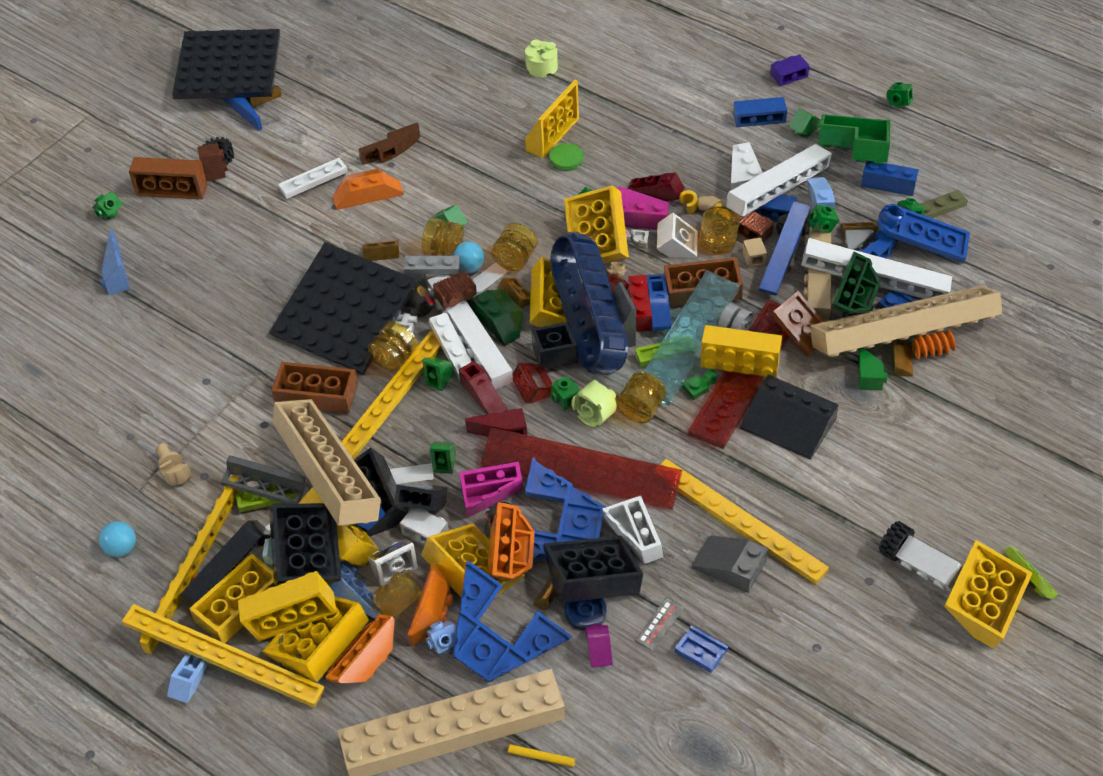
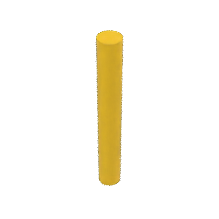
(541, 755)

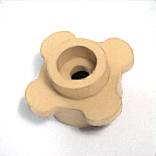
(617, 268)

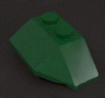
(856, 286)
(498, 314)

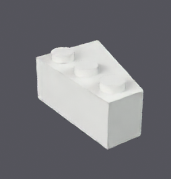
(743, 165)
(636, 528)
(929, 563)

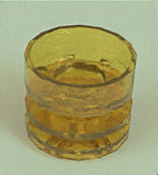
(719, 230)
(441, 237)
(514, 247)
(393, 345)
(641, 397)

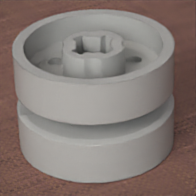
(736, 318)

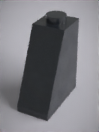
(421, 496)

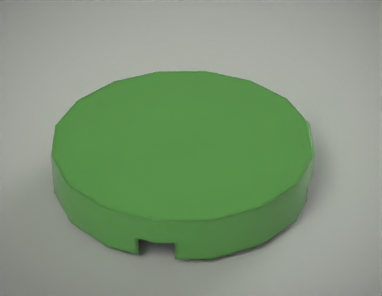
(566, 156)

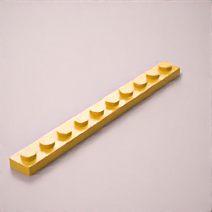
(390, 396)
(750, 527)
(192, 563)
(223, 655)

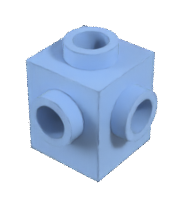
(441, 637)

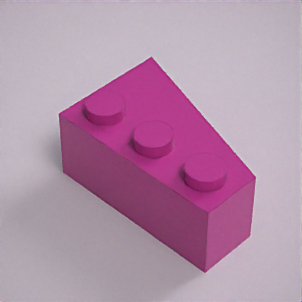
(642, 210)
(489, 486)

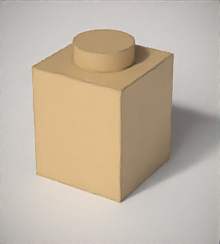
(754, 252)

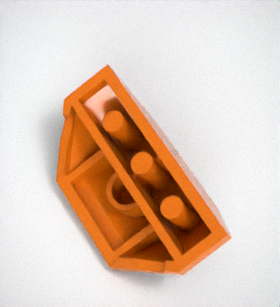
(366, 188)
(510, 543)
(431, 606)
(364, 652)

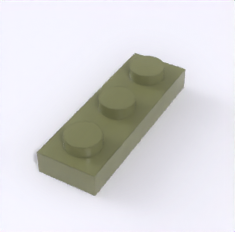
(944, 204)

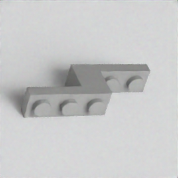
(419, 266)

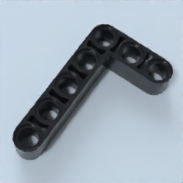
(249, 536)

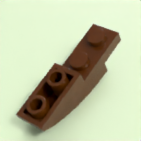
(391, 147)

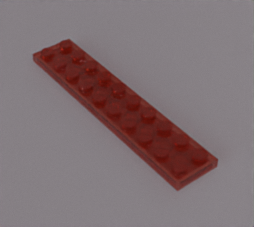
(734, 391)
(586, 467)

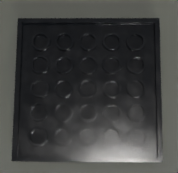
(227, 64)
(342, 307)

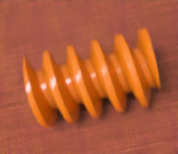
(932, 343)

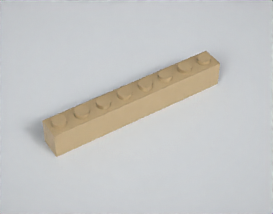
(818, 282)

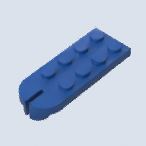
(924, 232)

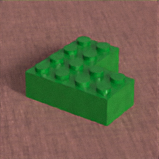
(865, 135)

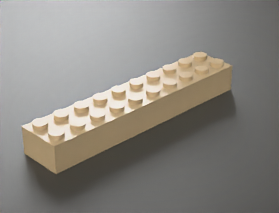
(906, 320)
(326, 462)
(451, 724)

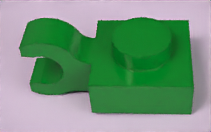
(698, 386)

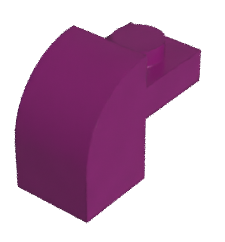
(599, 645)

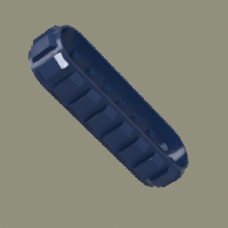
(595, 353)

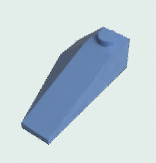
(113, 268)
(354, 589)

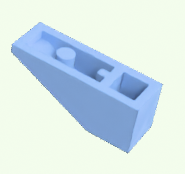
(820, 192)
(186, 678)

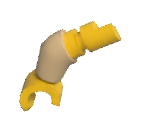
(703, 203)

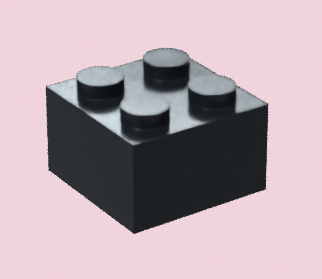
(554, 345)

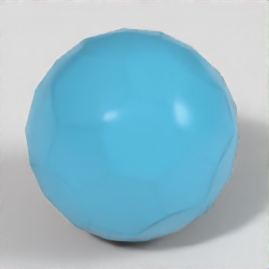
(470, 256)
(117, 539)

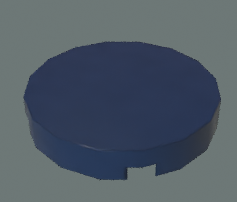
(585, 613)

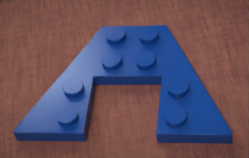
(580, 514)
(484, 649)

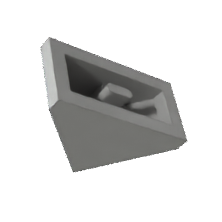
(858, 239)

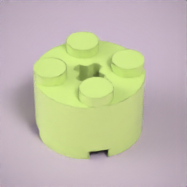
(541, 58)
(594, 403)

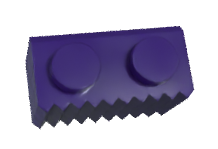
(789, 70)

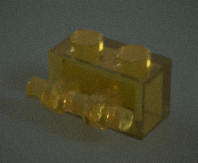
(397, 594)

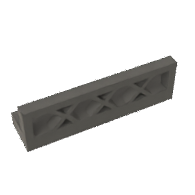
(266, 477)

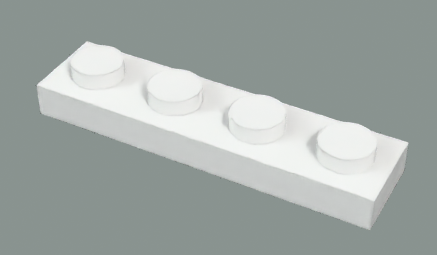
(312, 178)
(450, 342)

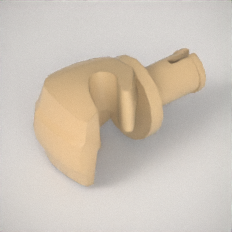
(171, 467)

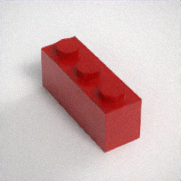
(639, 295)

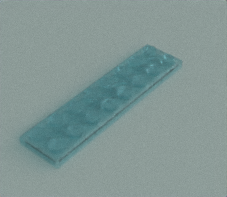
(683, 341)

